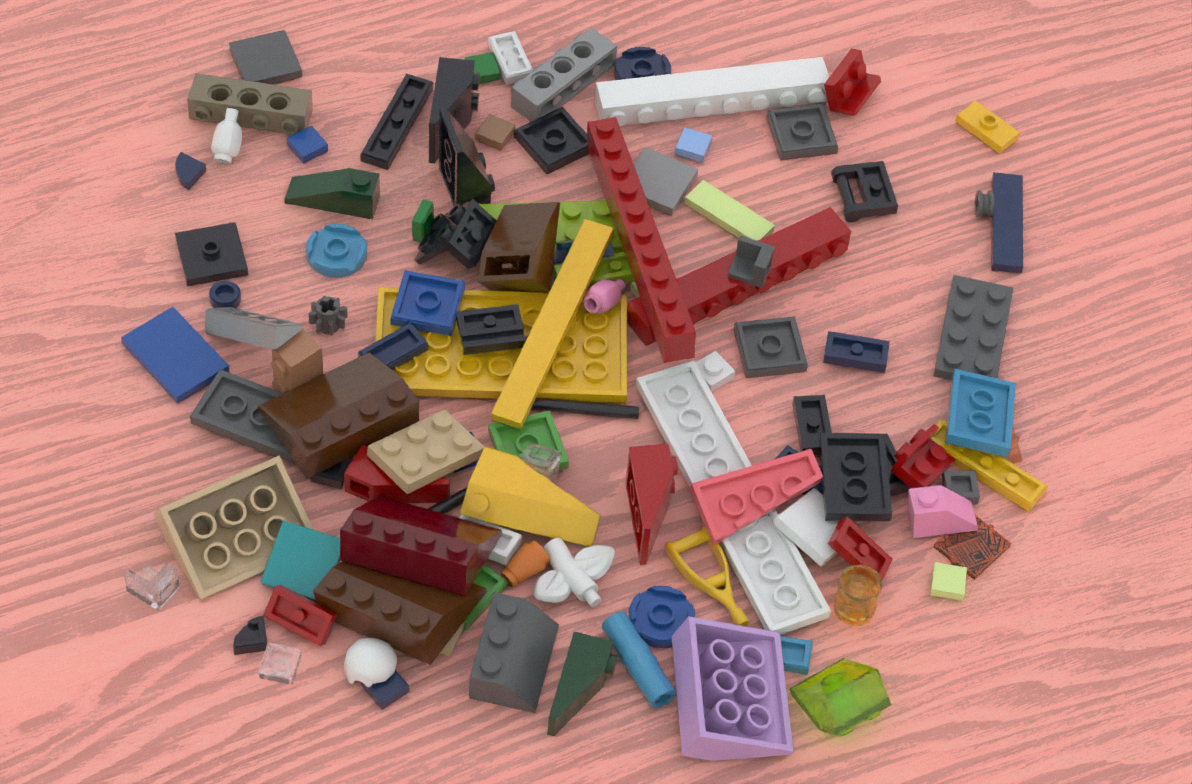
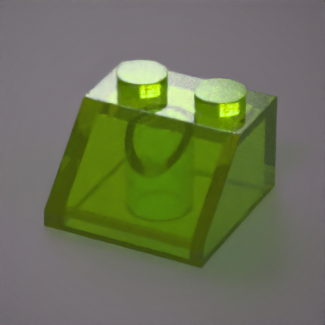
(842, 696)

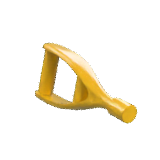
(710, 584)

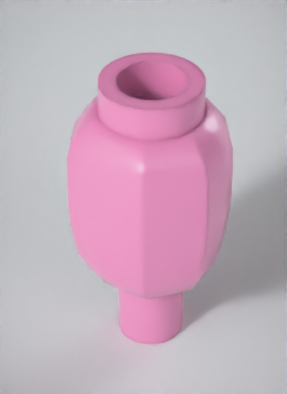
(603, 295)

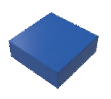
(307, 144)

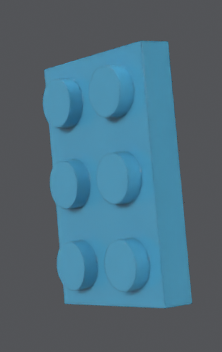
(980, 413)

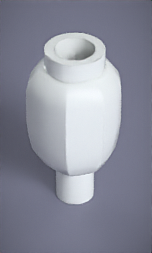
(227, 138)

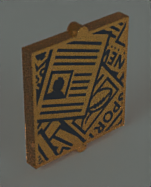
(973, 548)

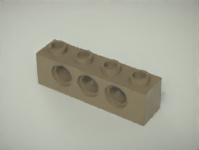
(258, 104)

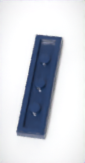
(1007, 223)

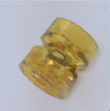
(857, 595)

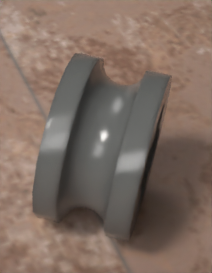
(984, 204)

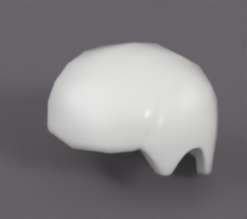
(370, 661)

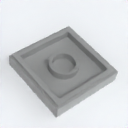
(664, 179)

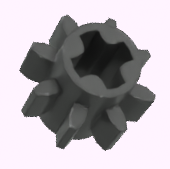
(328, 315)

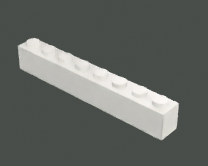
(712, 91)

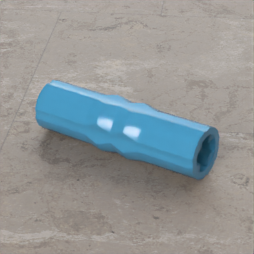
(638, 660)

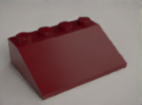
(417, 544)

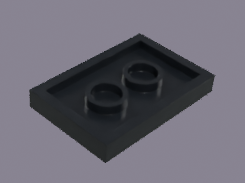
(855, 476)

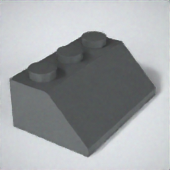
(513, 654)

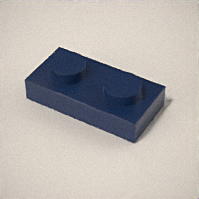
(856, 351)

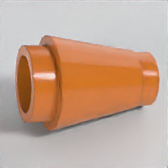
(526, 563)

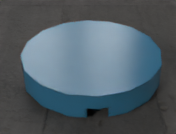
(336, 250)

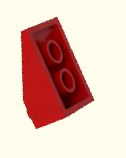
(648, 492)

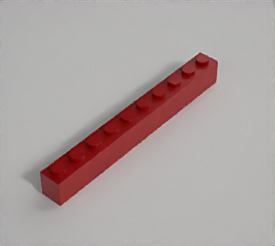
(641, 241)

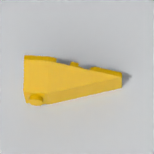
(520, 498)

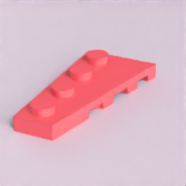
(747, 494)

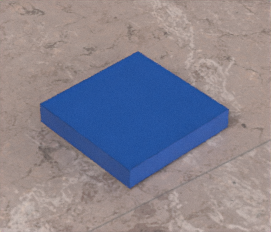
(428, 302)

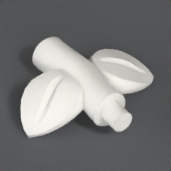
(574, 573)

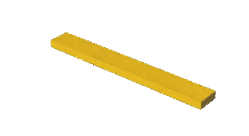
(552, 324)

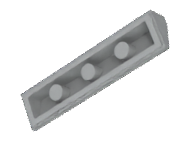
(250, 327)

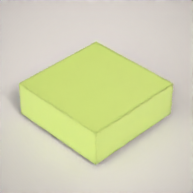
(948, 581)

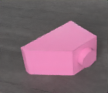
(939, 512)

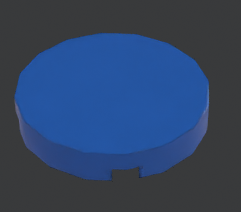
(659, 614)

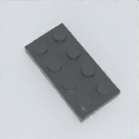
(973, 328)
(232, 411)

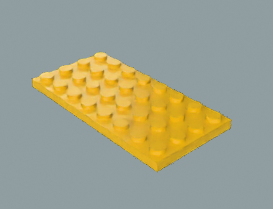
(586, 367)

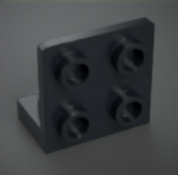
(459, 232)

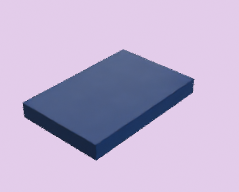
(174, 354)

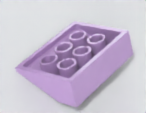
(730, 691)

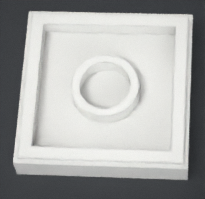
(807, 528)

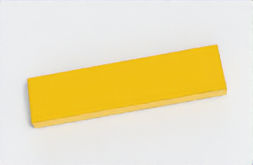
(995, 472)

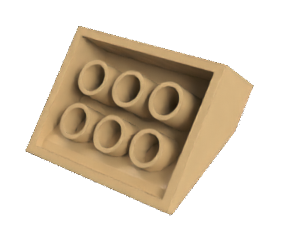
(231, 526)

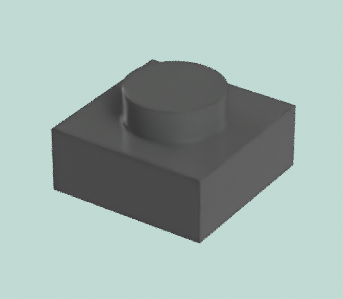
(962, 483)

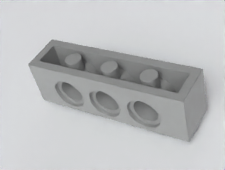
(563, 75)

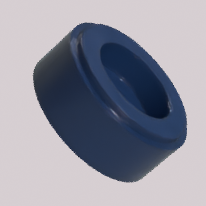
(225, 295)

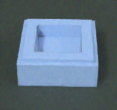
(693, 144)

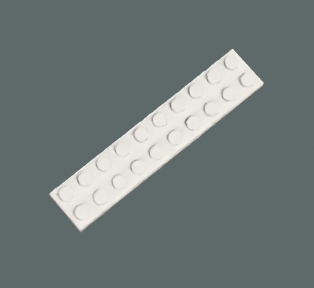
(707, 447)

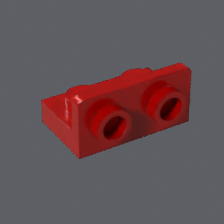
(850, 84)
(921, 461)

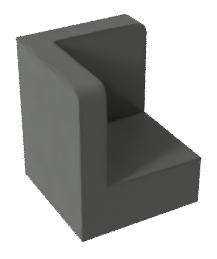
(752, 262)

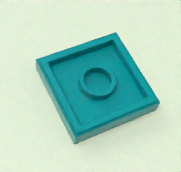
(300, 559)

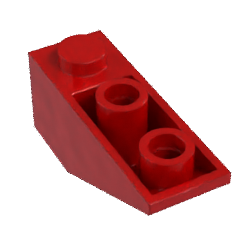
(369, 481)

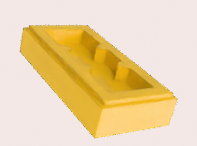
(987, 127)

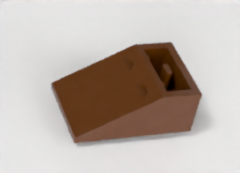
(521, 248)

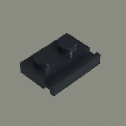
(490, 329)

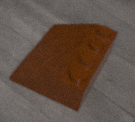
(340, 413)
(394, 609)

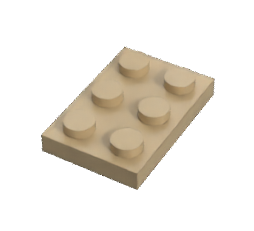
(425, 451)

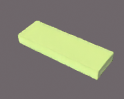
(728, 212)

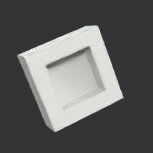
(715, 370)

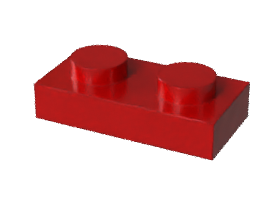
(858, 547)
(300, 615)

